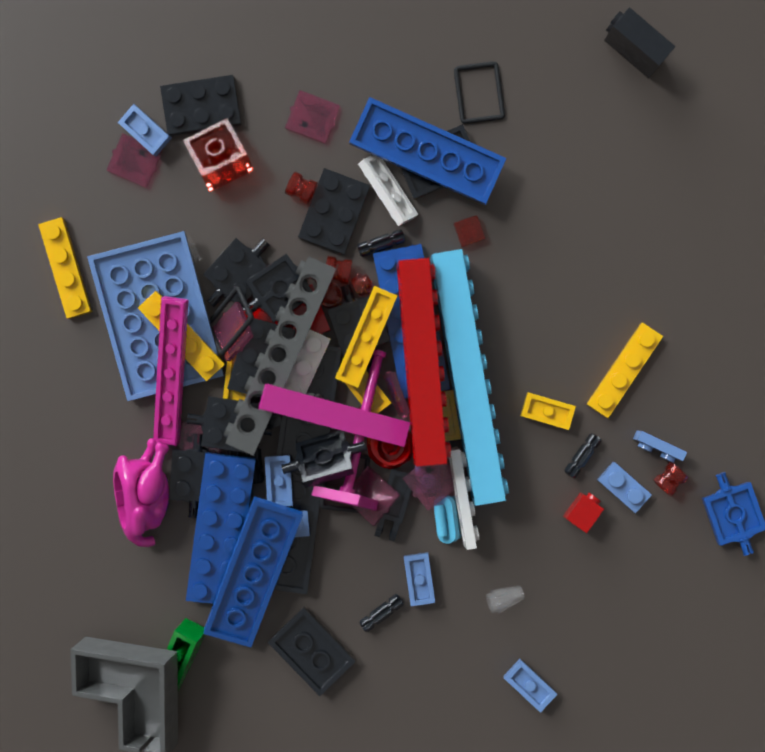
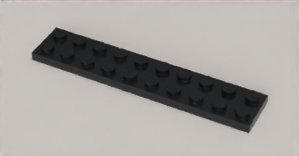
(297, 566)

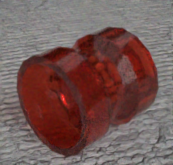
(301, 187)
(344, 269)
(334, 293)
(670, 479)

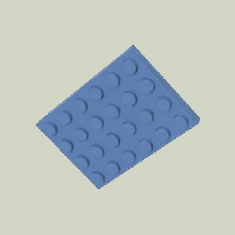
(124, 282)

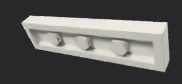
(464, 506)

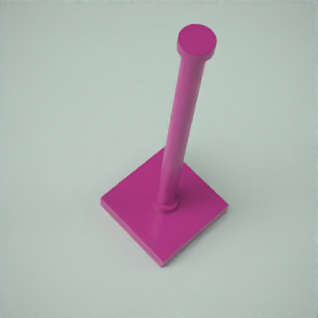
(346, 493)

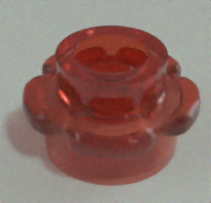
(362, 284)

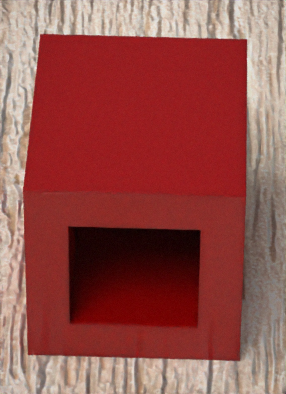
(584, 511)

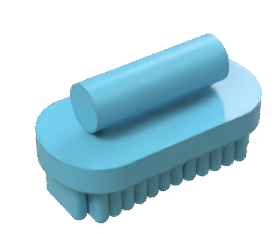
(447, 520)

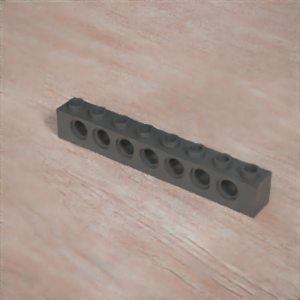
(322, 275)

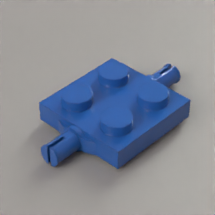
(734, 513)

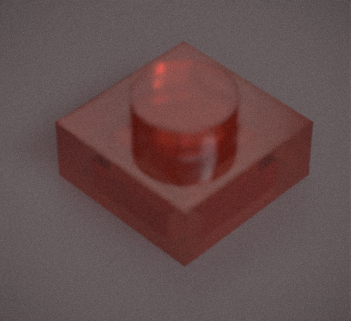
(469, 231)

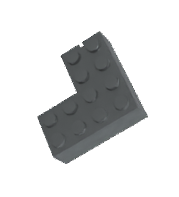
(139, 681)

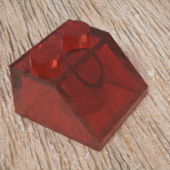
(218, 155)

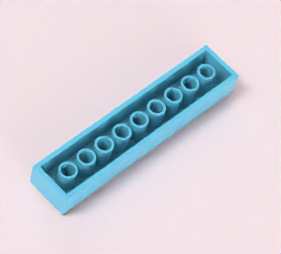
(468, 378)

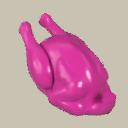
(141, 493)

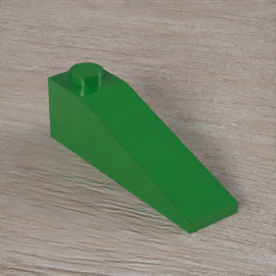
(186, 641)

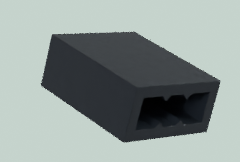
(638, 41)

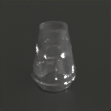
(504, 598)

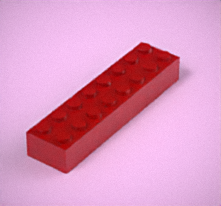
(421, 362)

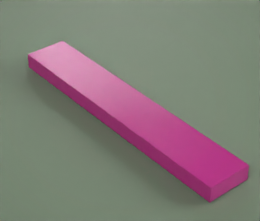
(170, 370)
(334, 415)

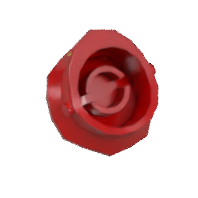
(389, 455)

